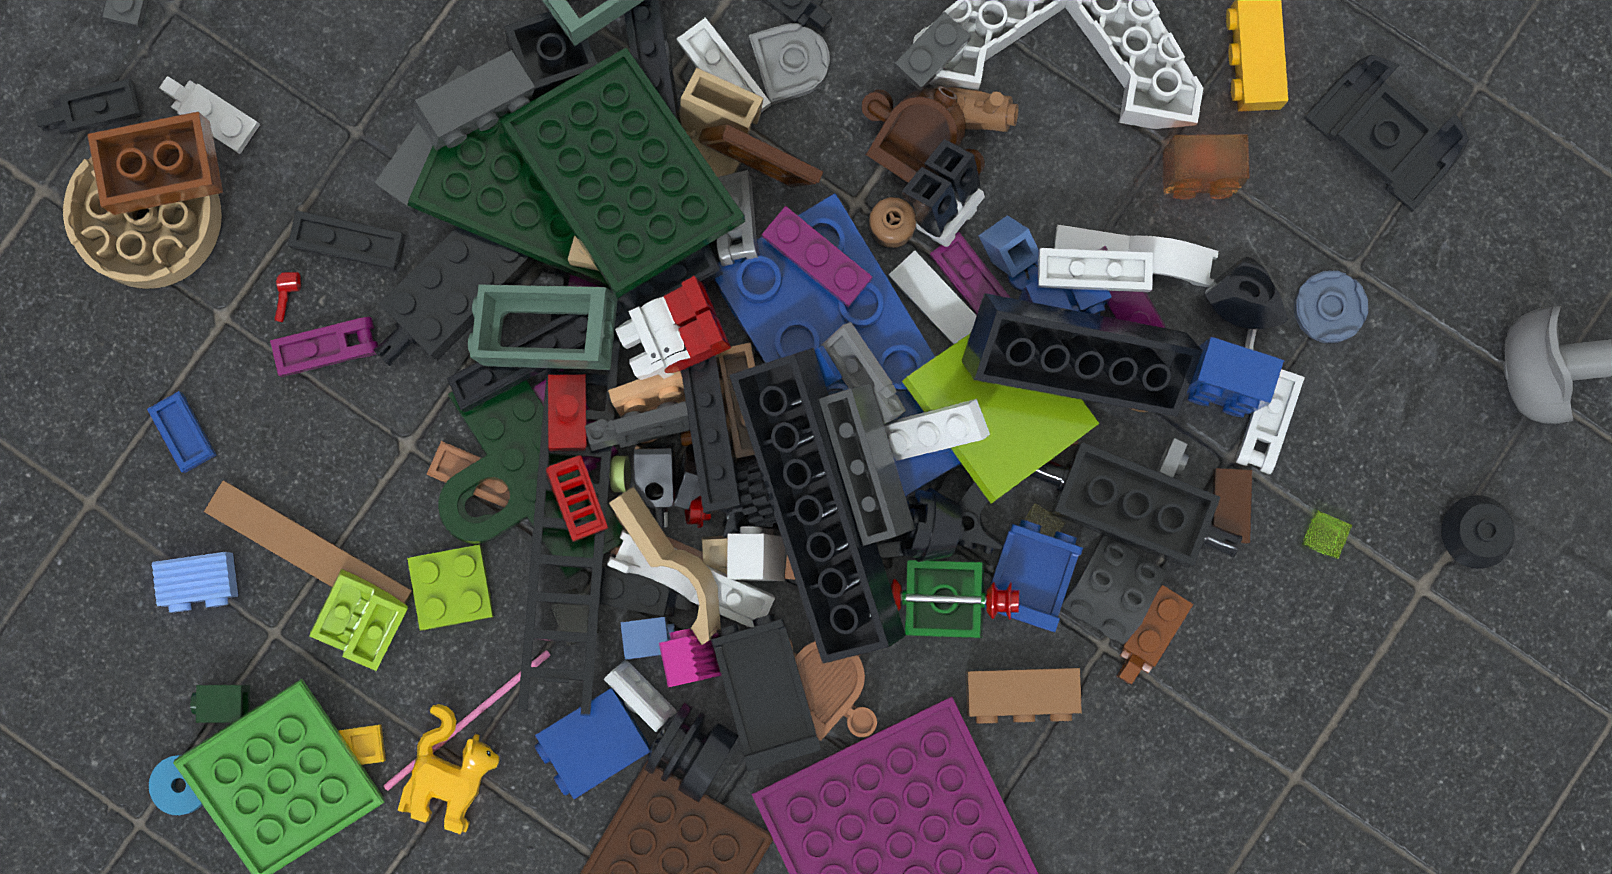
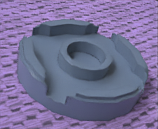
(1330, 307)

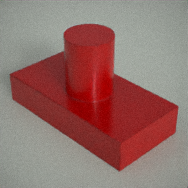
(567, 412)

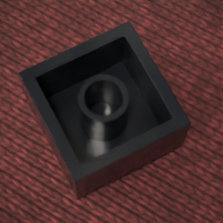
(547, 52)

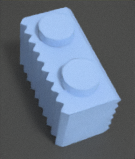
(195, 580)

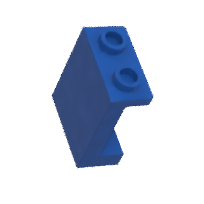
(1039, 570)
(592, 746)

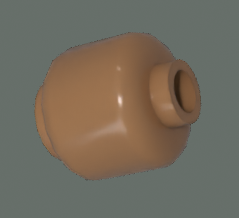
(886, 233)

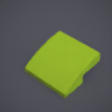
(358, 619)

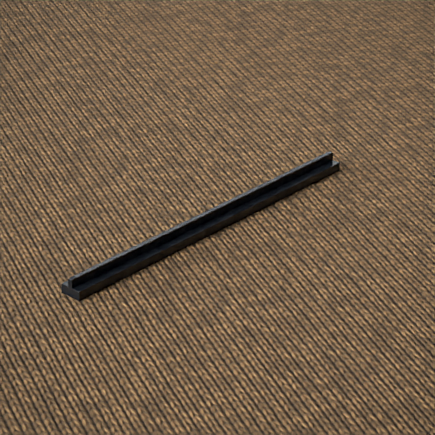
(704, 380)

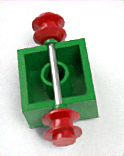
(950, 599)

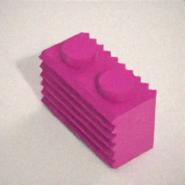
(687, 659)

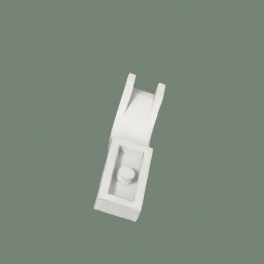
(1170, 256)
(736, 598)

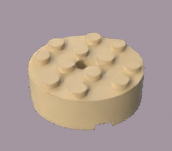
(145, 251)

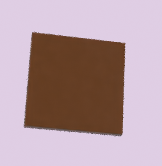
(673, 834)

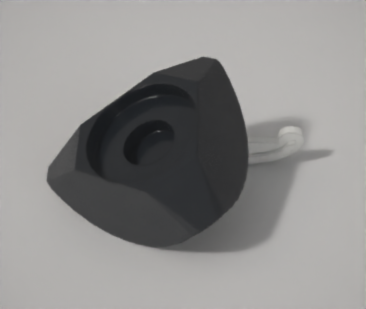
(1247, 298)

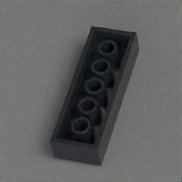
(1080, 355)

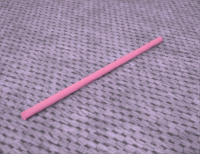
(469, 718)

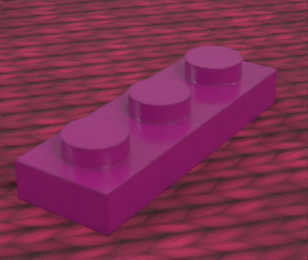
(816, 256)

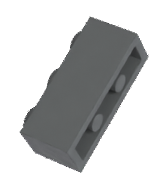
(473, 101)

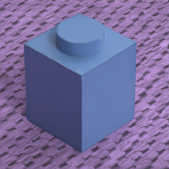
(1010, 246)
(643, 637)

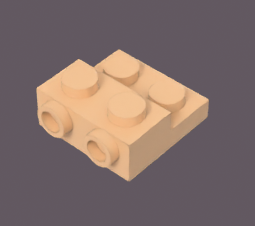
(647, 394)

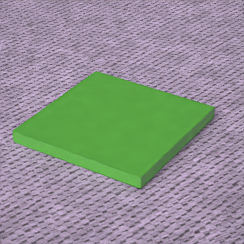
(279, 780)

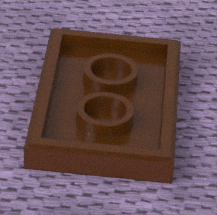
(759, 156)

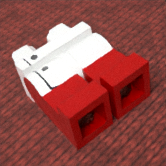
(674, 331)

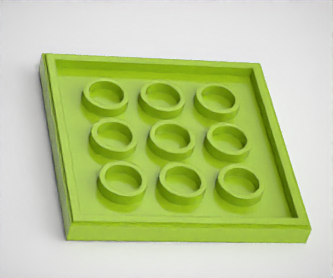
(1023, 424)

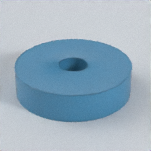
(165, 794)

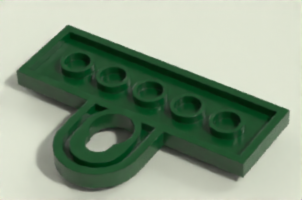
(511, 439)

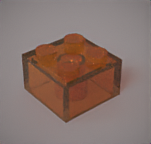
(1205, 165)

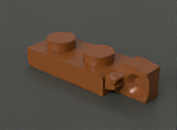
(1154, 634)

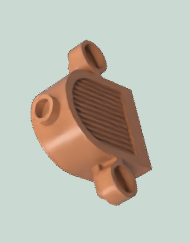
(833, 690)

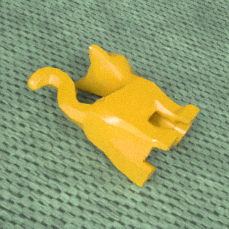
(445, 780)

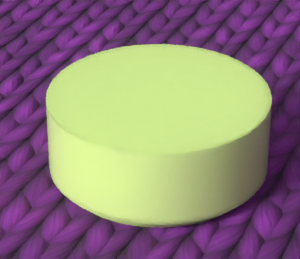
(620, 473)

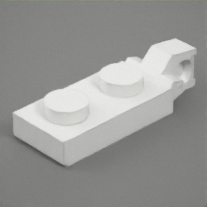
(226, 121)

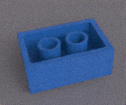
(1233, 378)

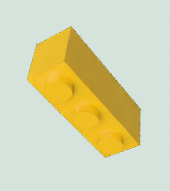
(1257, 54)

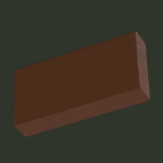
(1234, 506)

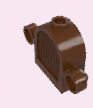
(915, 128)

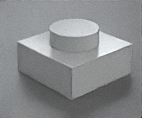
(1173, 459)

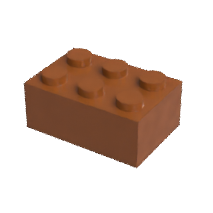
(155, 163)

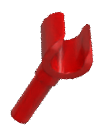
(286, 283)

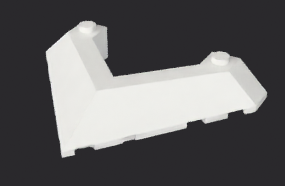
(1124, 32)

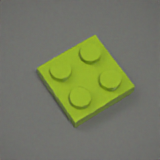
(450, 587)

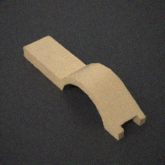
(660, 552)

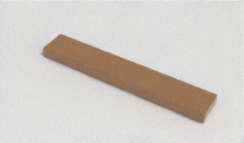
(293, 540)

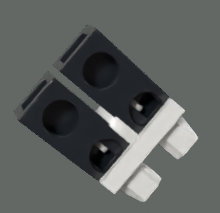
(945, 192)

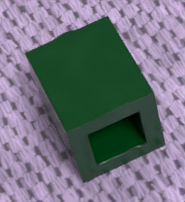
(220, 703)

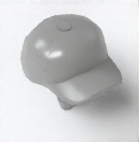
(1543, 371)

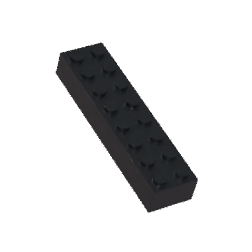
(835, 574)

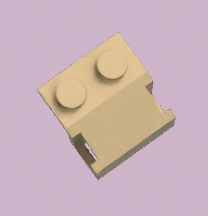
(716, 102)

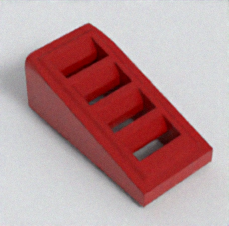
(565, 467)

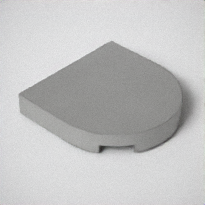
(790, 60)

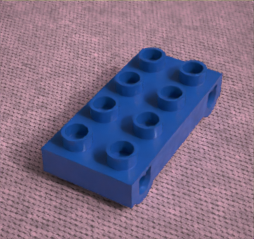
(791, 312)

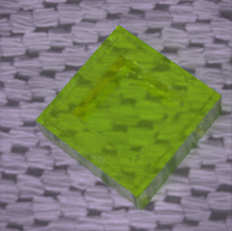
(1327, 534)

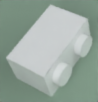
(755, 555)

